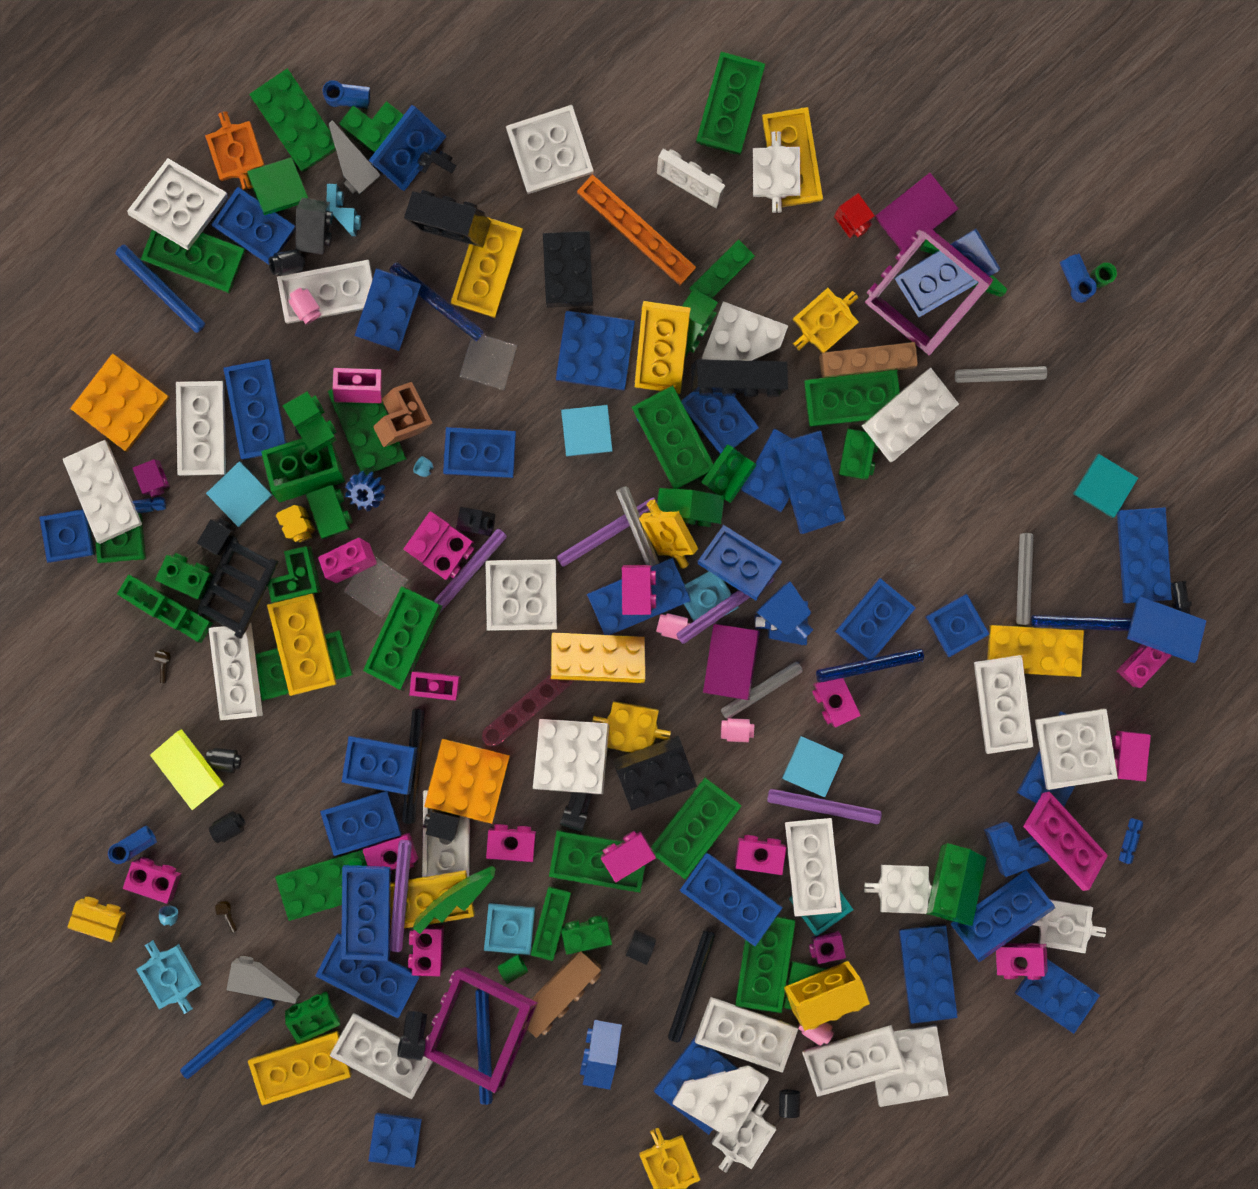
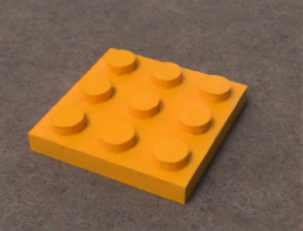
(119, 402)
(467, 781)

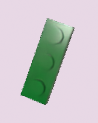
(723, 270)
(550, 923)

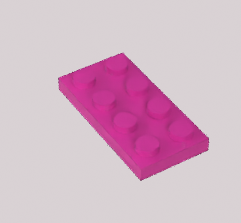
(1065, 841)

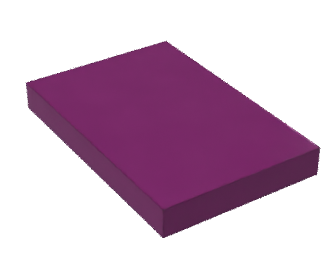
(916, 209)
(731, 661)

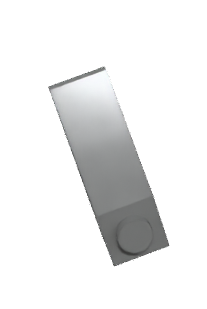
(354, 166)
(255, 979)

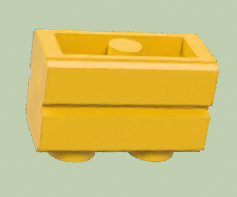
(296, 523)
(97, 919)

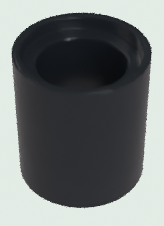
(789, 1103)

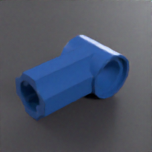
(349, 95)
(1077, 275)
(133, 845)

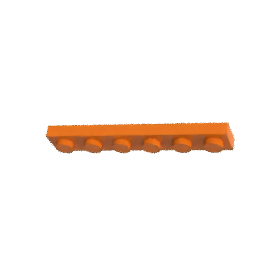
(636, 230)

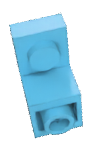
(346, 216)

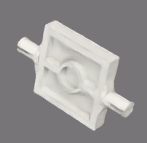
(776, 172)
(902, 889)
(1068, 927)
(748, 1142)

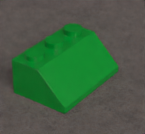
(296, 472)
(956, 884)

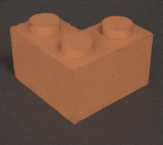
(405, 418)

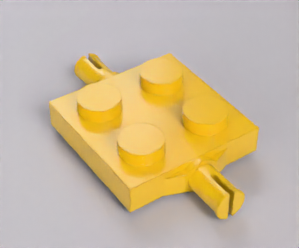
(825, 320)
(668, 533)
(632, 727)
(669, 1163)

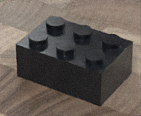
(447, 218)
(567, 269)
(654, 773)

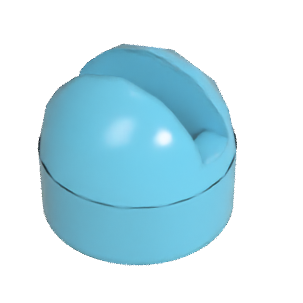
(423, 466)
(168, 910)

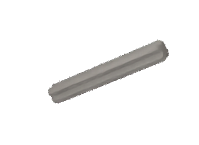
(1000, 374)
(639, 532)
(1024, 578)
(762, 689)

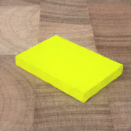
(186, 769)

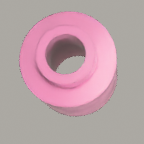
(304, 305)
(671, 624)
(737, 730)
(819, 1035)

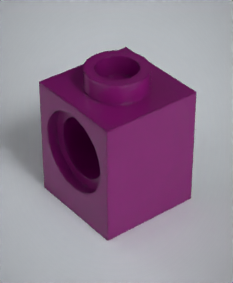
(151, 478)
(837, 951)

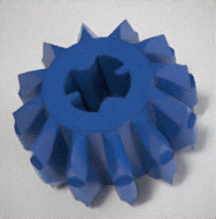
(374, 491)

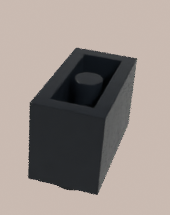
(312, 226)

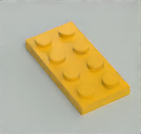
(797, 132)
(487, 270)
(662, 346)
(301, 644)
(1042, 649)
(597, 657)
(427, 889)
(297, 1068)

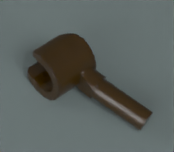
(162, 657)
(224, 908)

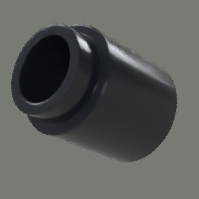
(286, 262)
(223, 760)
(227, 827)

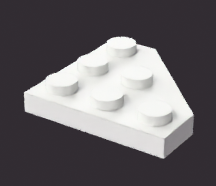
(743, 335)
(722, 1098)

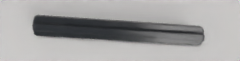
(415, 740)
(691, 986)

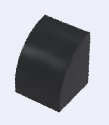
(640, 947)

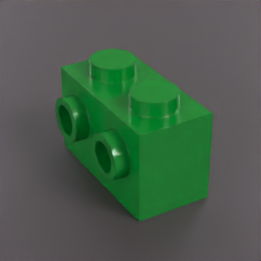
(329, 511)
(184, 576)
(586, 935)

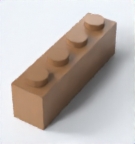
(868, 360)
(561, 990)

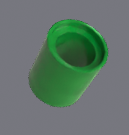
(1111, 271)
(512, 969)

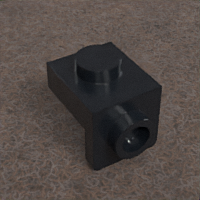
(442, 160)
(475, 521)

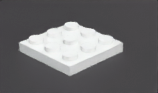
(549, 149)
(690, 177)
(177, 204)
(521, 594)
(1076, 749)
(571, 756)
(924, 1068)

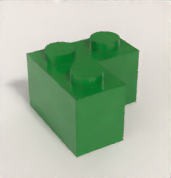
(368, 131)
(701, 316)
(307, 418)
(692, 505)
(301, 579)

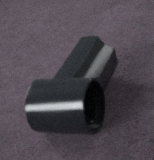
(576, 811)
(412, 1043)

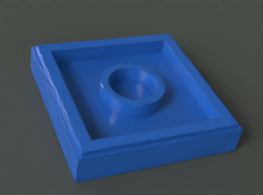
(66, 536)
(957, 625)

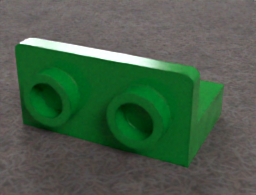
(857, 455)
(728, 473)
(311, 1017)

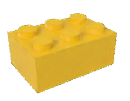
(826, 996)

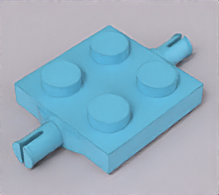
(168, 976)

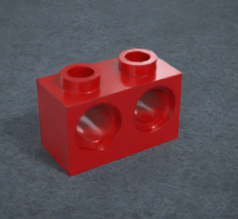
(854, 216)

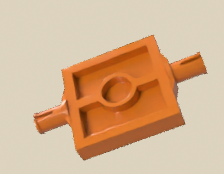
(234, 150)

